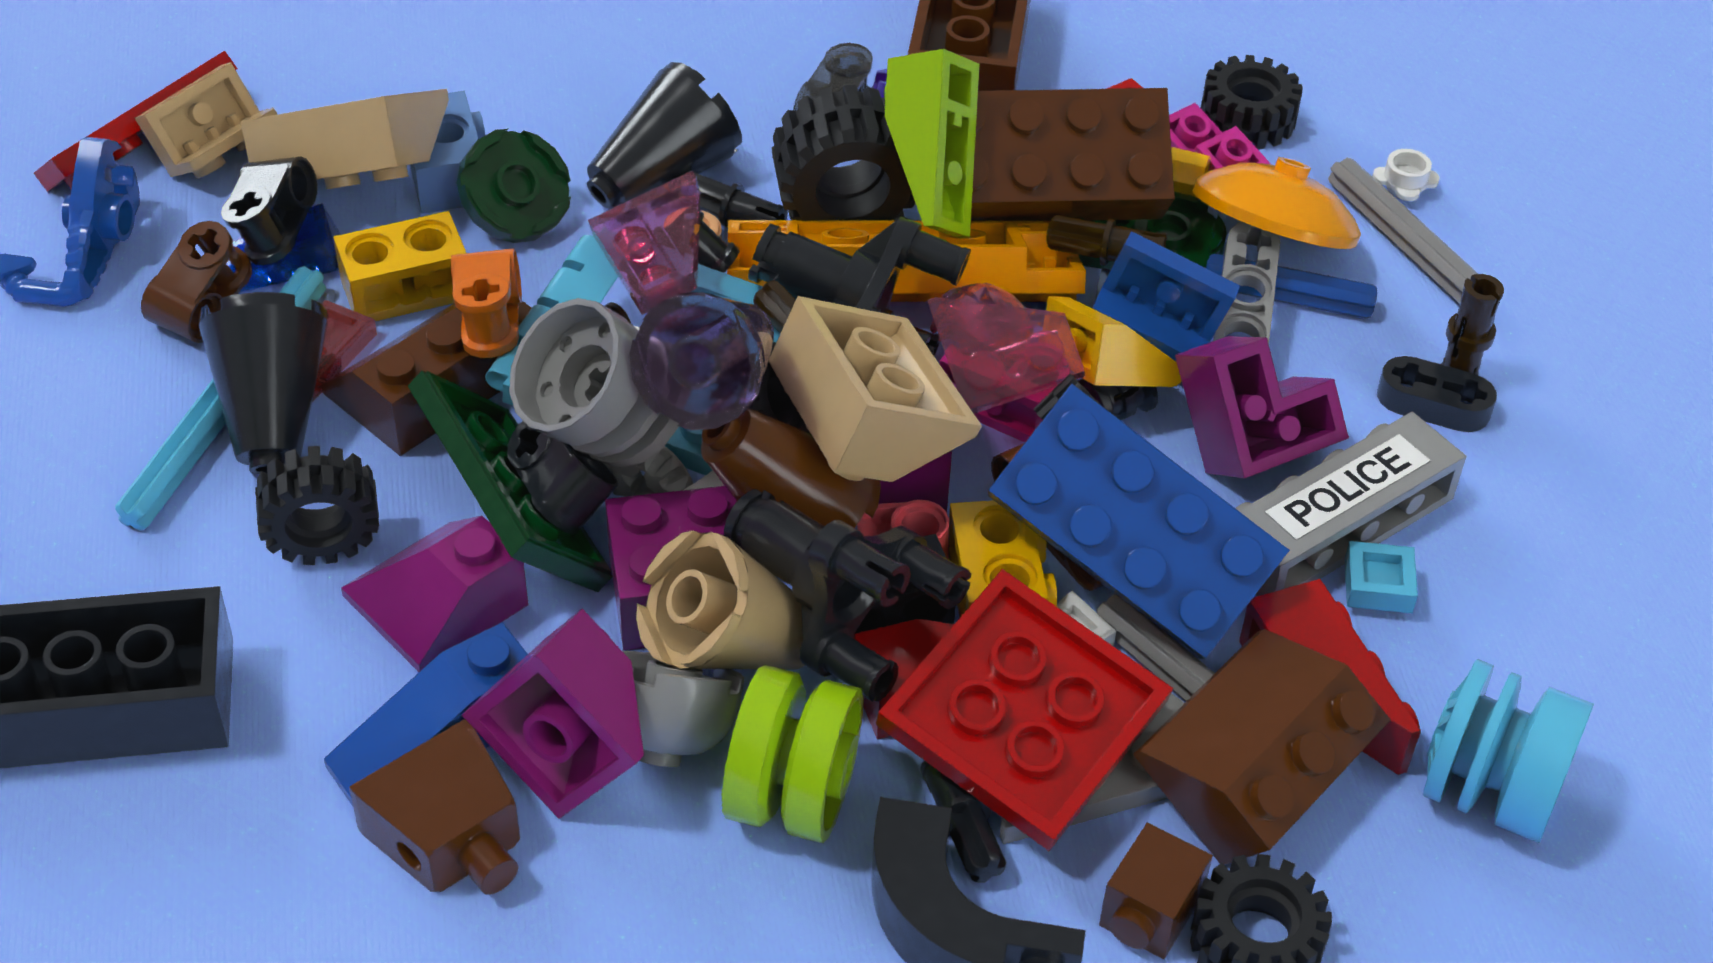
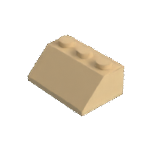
(353, 136)
(869, 390)

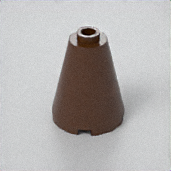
(788, 464)

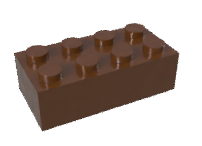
(978, 30)
(1072, 155)

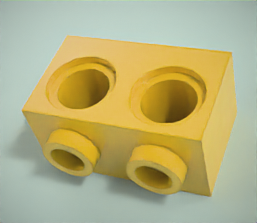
(399, 266)
(992, 539)

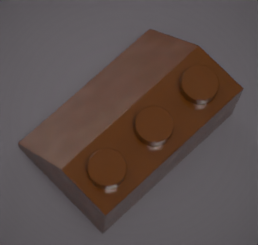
(377, 386)
(1260, 743)

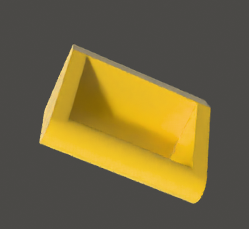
(1112, 350)

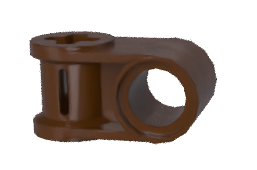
(193, 281)

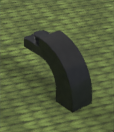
(929, 915)

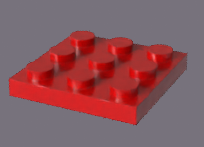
(1024, 708)

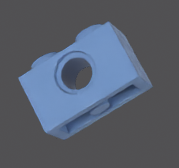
(437, 178)

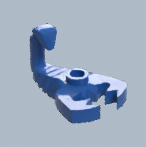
(96, 219)

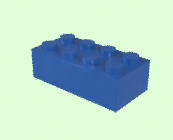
(1137, 522)

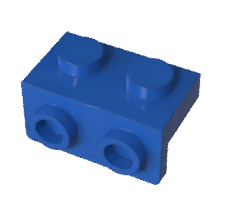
(1165, 296)

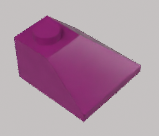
(441, 590)
(565, 715)

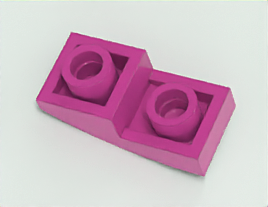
(1198, 133)

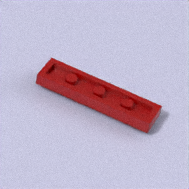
(122, 129)

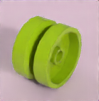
(792, 753)

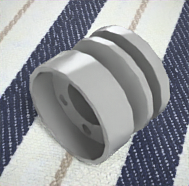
(579, 388)

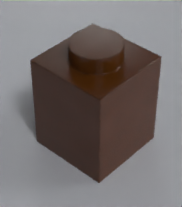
(1154, 891)

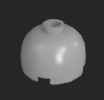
(682, 708)

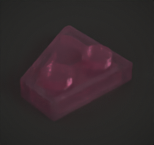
(654, 241)

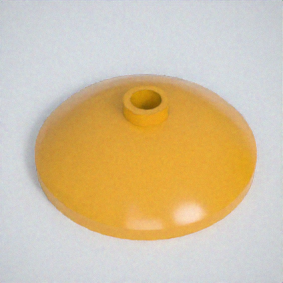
(1280, 201)

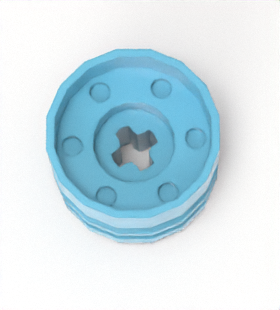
(1506, 749)

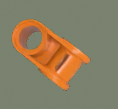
(489, 297)

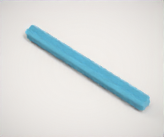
(194, 432)

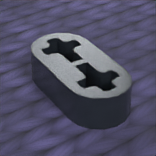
(1436, 393)

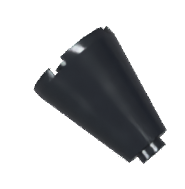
(663, 137)
(264, 371)

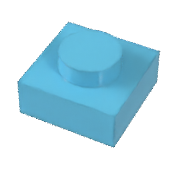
(1380, 577)

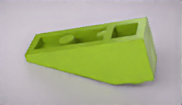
(933, 127)

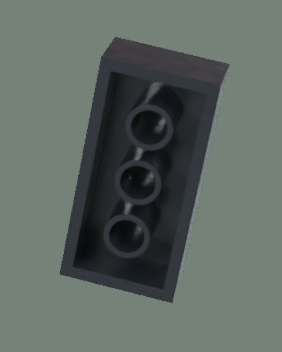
(114, 676)

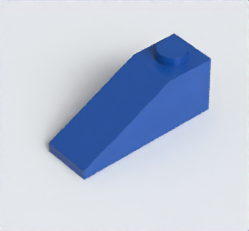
(426, 705)

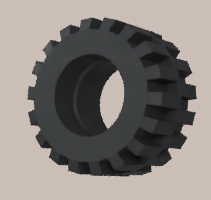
(833, 131)

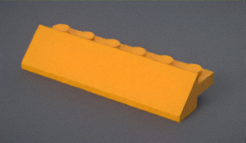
(1002, 254)

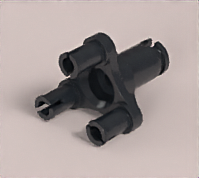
(861, 279)
(840, 579)

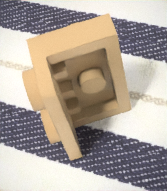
(201, 123)

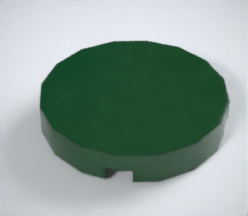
(514, 185)

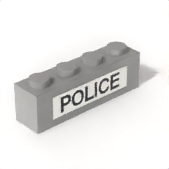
(1356, 496)

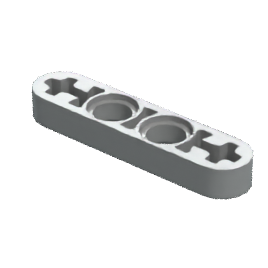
(1250, 317)

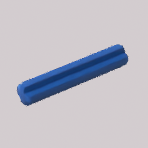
(1313, 290)

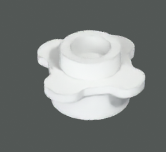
(1407, 174)

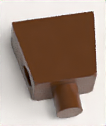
(442, 813)

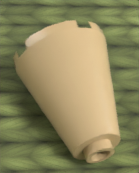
(718, 608)

